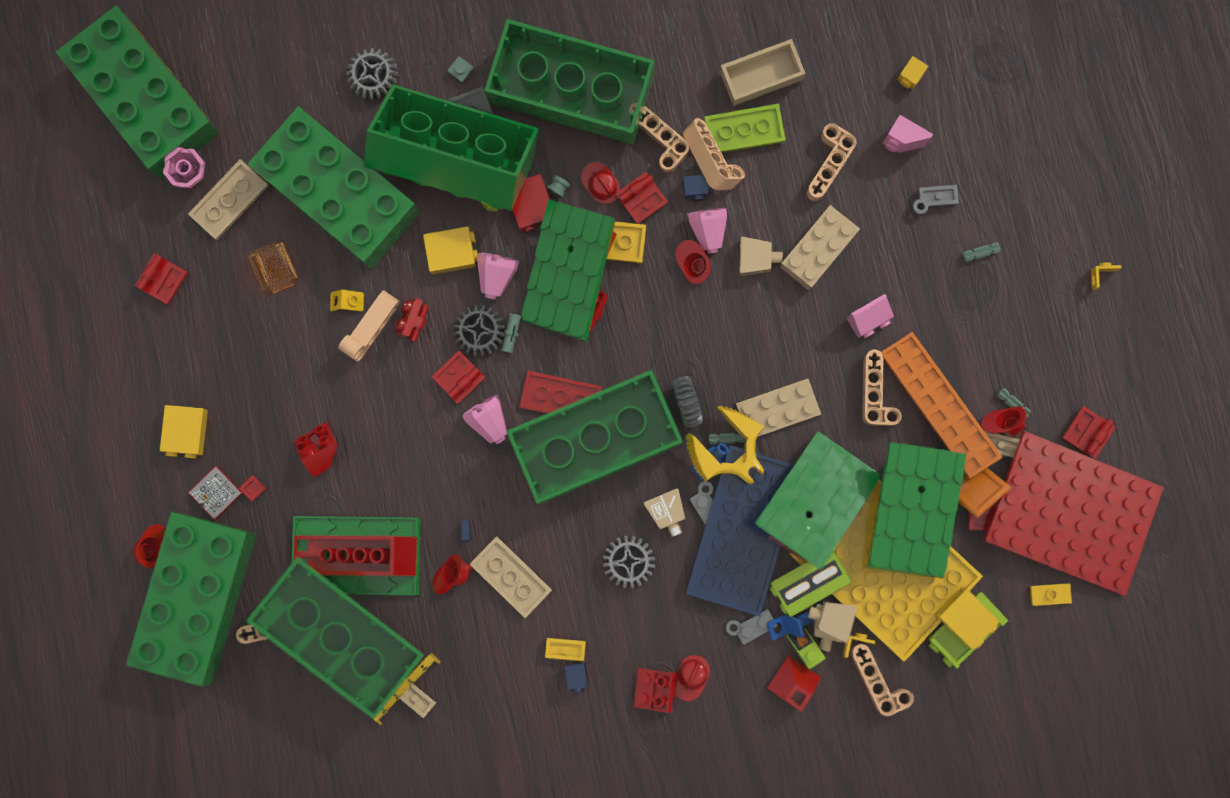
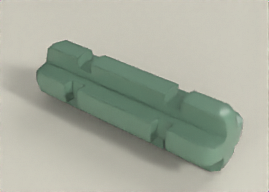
(981, 252)
(1011, 401)
(726, 438)

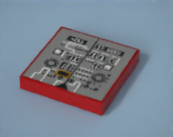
(215, 492)

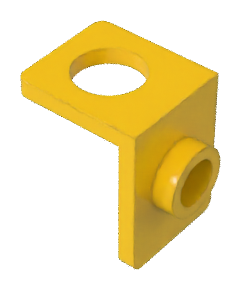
(1104, 267)
(347, 300)
(861, 637)

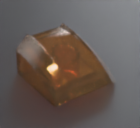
(273, 267)

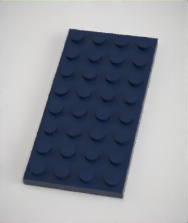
(734, 553)

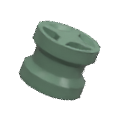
(558, 186)

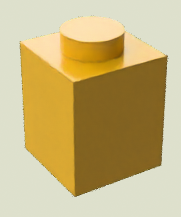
(912, 73)

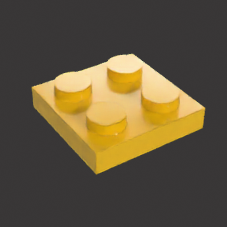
(628, 243)

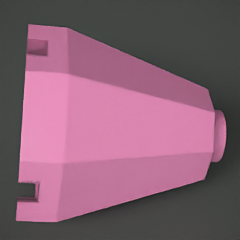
(184, 167)
(709, 227)
(495, 273)
(487, 420)

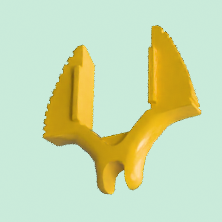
(709, 467)

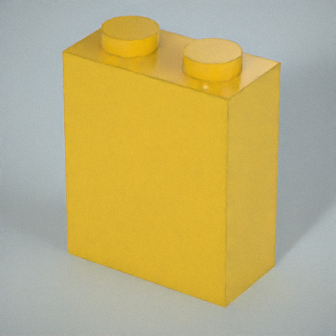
(450, 250)
(183, 431)
(967, 618)

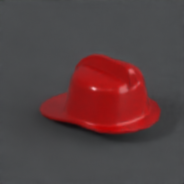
(600, 182)
(693, 261)
(1005, 421)
(148, 546)
(451, 573)
(691, 677)

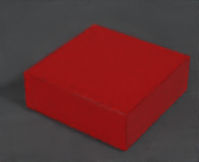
(252, 488)

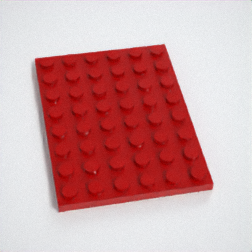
(1073, 513)

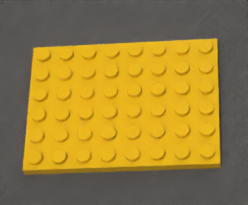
(894, 604)

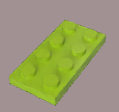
(746, 128)

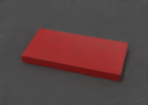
(548, 393)

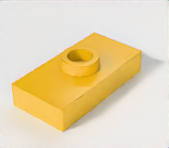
(1050, 594)
(565, 649)

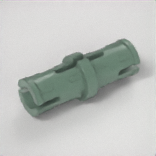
(511, 333)

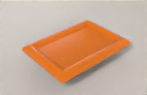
(981, 491)

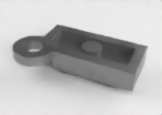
(935, 197)
(703, 501)
(751, 628)

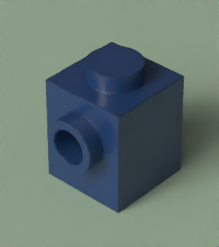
(696, 187)
(576, 677)

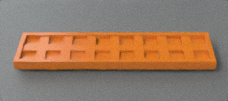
(940, 404)

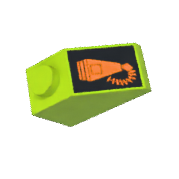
(806, 649)

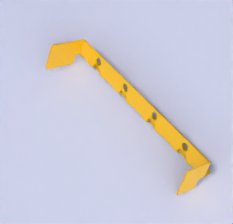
(405, 685)

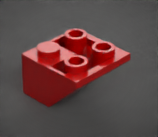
(317, 449)
(794, 683)

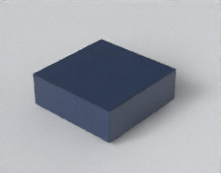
(465, 530)

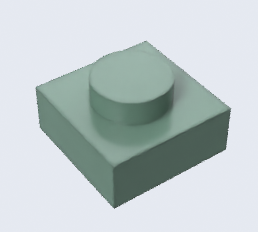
(460, 70)

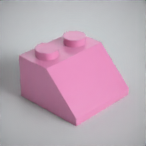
(906, 136)
(871, 316)

